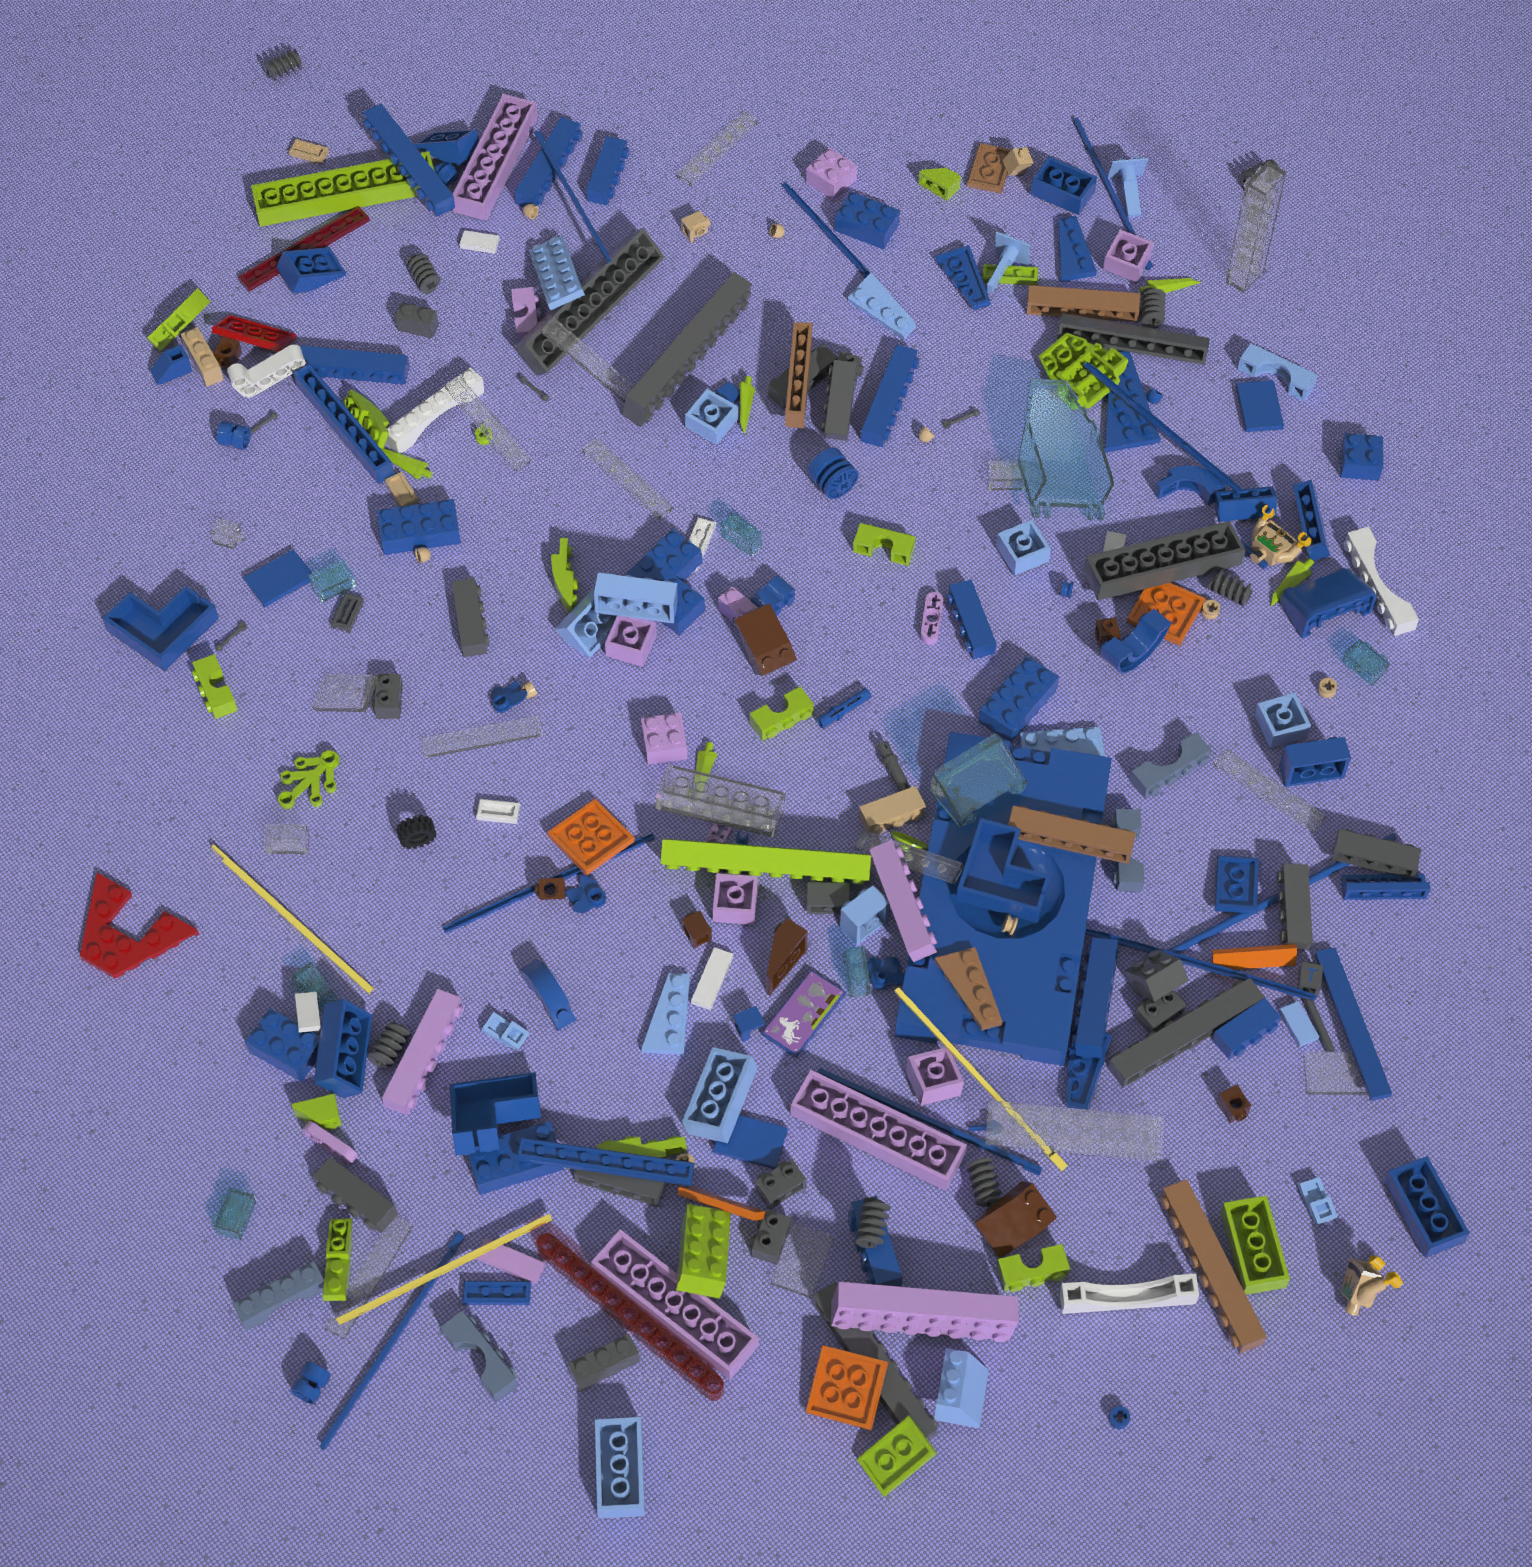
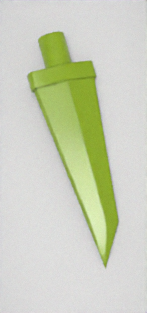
(1169, 285)
(746, 397)
(412, 466)
(1296, 575)
(706, 759)

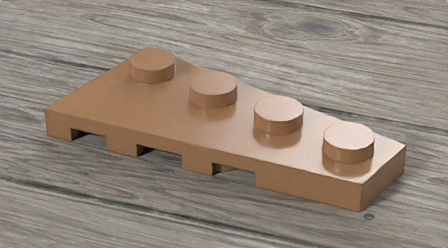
(971, 985)

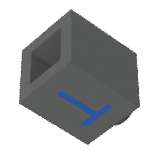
(1310, 977)

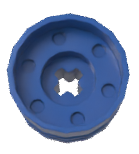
(833, 473)

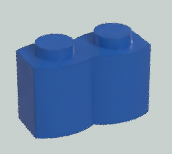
(777, 593)

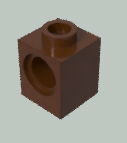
(227, 352)
(1106, 630)
(560, 888)
(696, 929)
(1236, 1096)

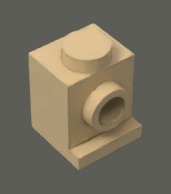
(695, 225)

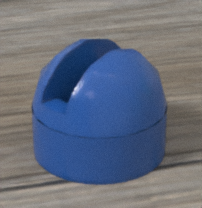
(1154, 396)

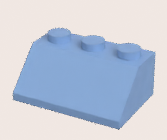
(585, 628)
(961, 1389)

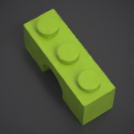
(871, 537)
(208, 673)
(769, 723)
(1016, 1275)

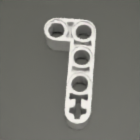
(267, 372)

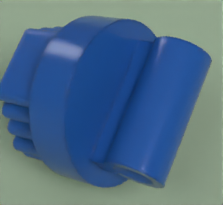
(446, 173)

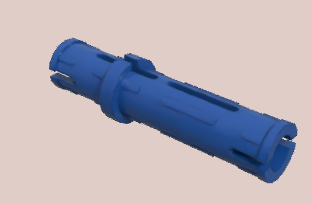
(825, 719)

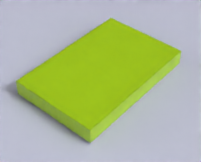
(897, 1456)

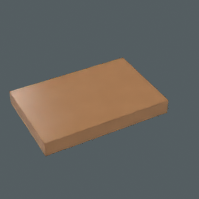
(988, 169)

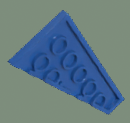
(1125, 425)

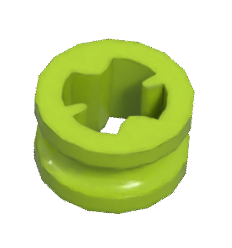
(481, 440)

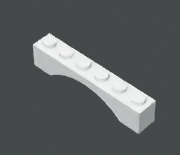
(408, 428)
(1397, 612)
(1090, 1297)

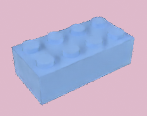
(635, 597)
(719, 1095)
(619, 1467)

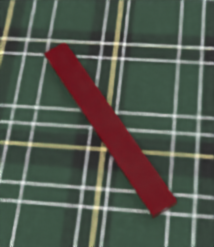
(318, 239)

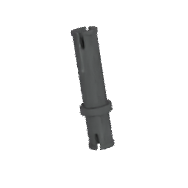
(891, 762)

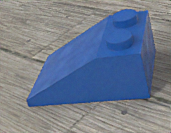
(450, 145)
(309, 268)

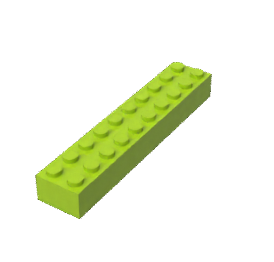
(331, 191)
(765, 859)

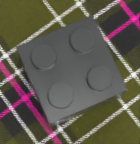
(1156, 975)

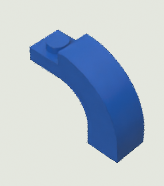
(1190, 478)
(549, 992)

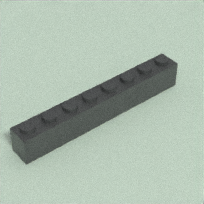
(1136, 338)
(1184, 1033)
(896, 1391)

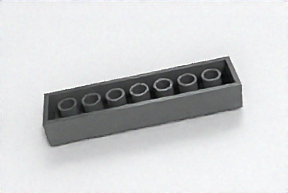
(1163, 560)

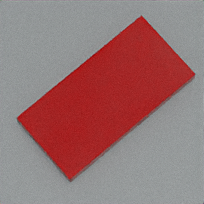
(254, 333)

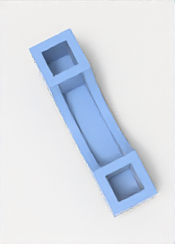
(1260, 361)

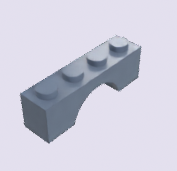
(1150, 778)
(1128, 876)
(297, 1285)
(463, 1334)

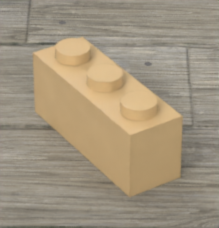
(202, 356)
(892, 811)

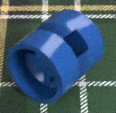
(233, 435)
(315, 1376)

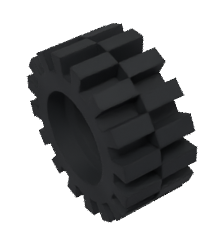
(416, 832)

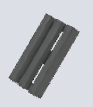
(335, 623)

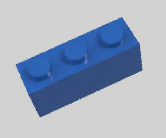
(1244, 504)
(1247, 1029)

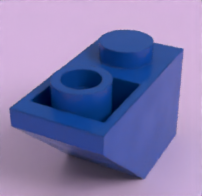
(171, 365)

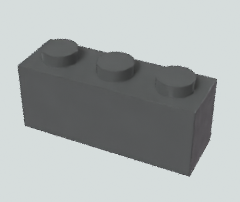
(603, 1362)

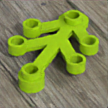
(310, 777)

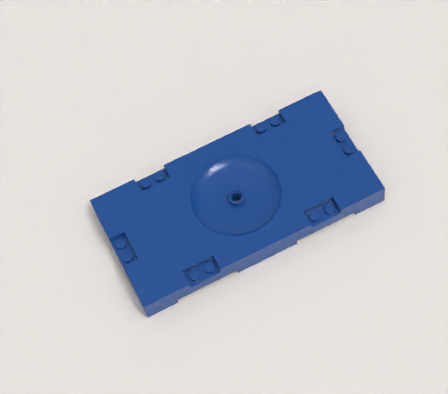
(1039, 964)

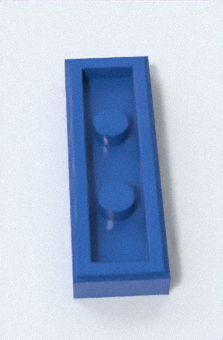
(496, 1293)

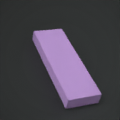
(513, 1262)

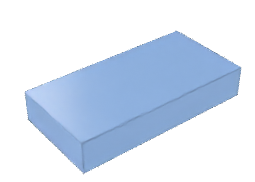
(1299, 1024)

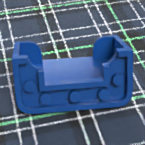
(1325, 599)

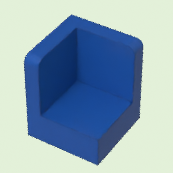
(747, 1021)

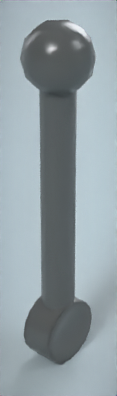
(522, 379)
(273, 416)
(947, 424)
(242, 626)

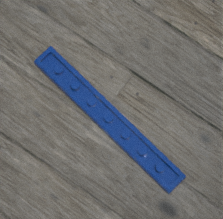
(1353, 1025)
(605, 1161)

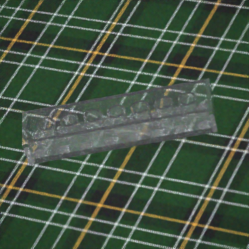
(1255, 226)
(1073, 1131)

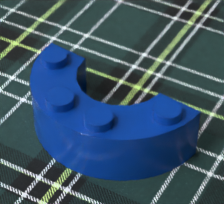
(1137, 646)

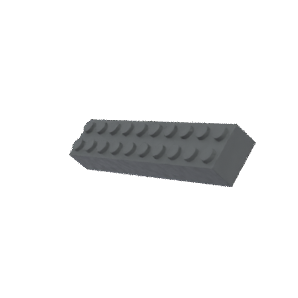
(603, 291)
(687, 350)

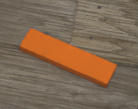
(1255, 957)
(721, 1203)

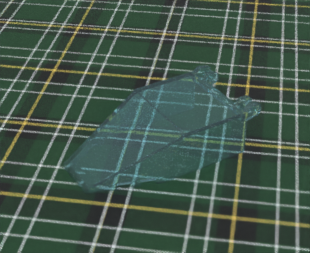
(1062, 452)

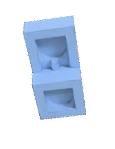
(505, 1032)
(1316, 1200)

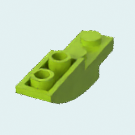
(178, 320)
(368, 416)
(563, 577)
(654, 1148)
(338, 1260)

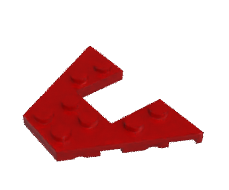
(113, 950)

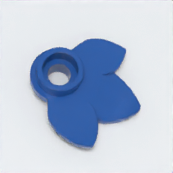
(506, 698)
(584, 895)
(885, 972)

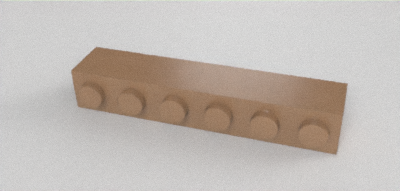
(1084, 303)
(798, 375)
(1073, 834)

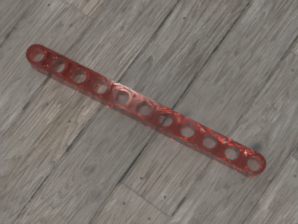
(632, 1325)

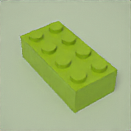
(1254, 1245)
(703, 1251)

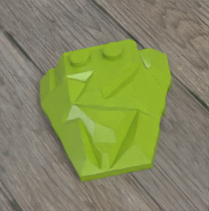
(1065, 362)

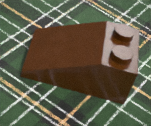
(764, 640)
(787, 949)
(1015, 1218)

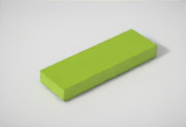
(1013, 275)

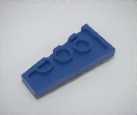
(1074, 252)
(964, 274)
(1083, 1074)

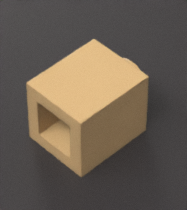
(1018, 161)

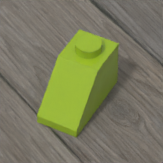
(940, 182)
(320, 1110)

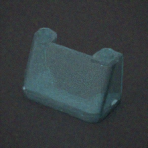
(976, 779)

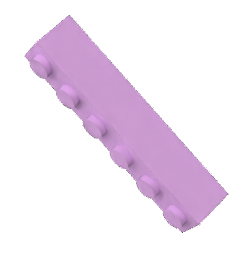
(902, 899)
(422, 1052)

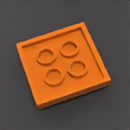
(1172, 602)
(590, 837)
(846, 1387)

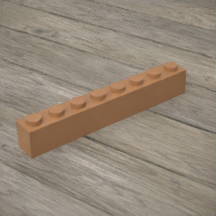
(1213, 1267)

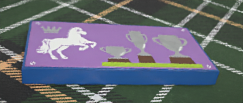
(803, 1013)

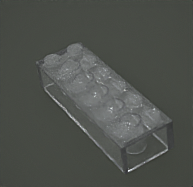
(720, 800)

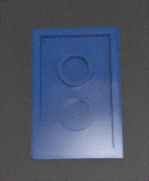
(1259, 406)
(278, 578)
(1236, 884)
(754, 1142)

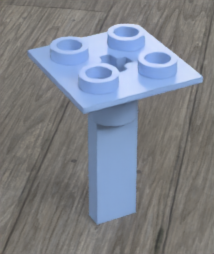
(1128, 171)
(1009, 251)

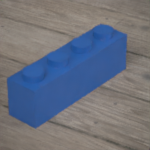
(607, 170)
(1311, 519)
(971, 619)

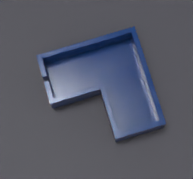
(674, 561)
(161, 634)
(994, 882)
(484, 1104)

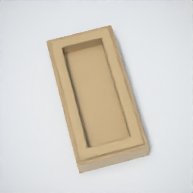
(309, 151)
(401, 490)

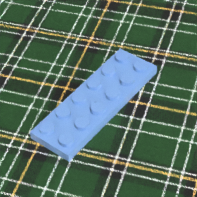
(556, 272)

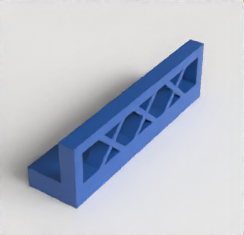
(1384, 890)

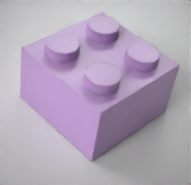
(831, 173)
(1128, 255)
(631, 640)
(664, 738)
(735, 898)
(934, 1076)

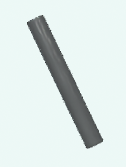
(1319, 1025)

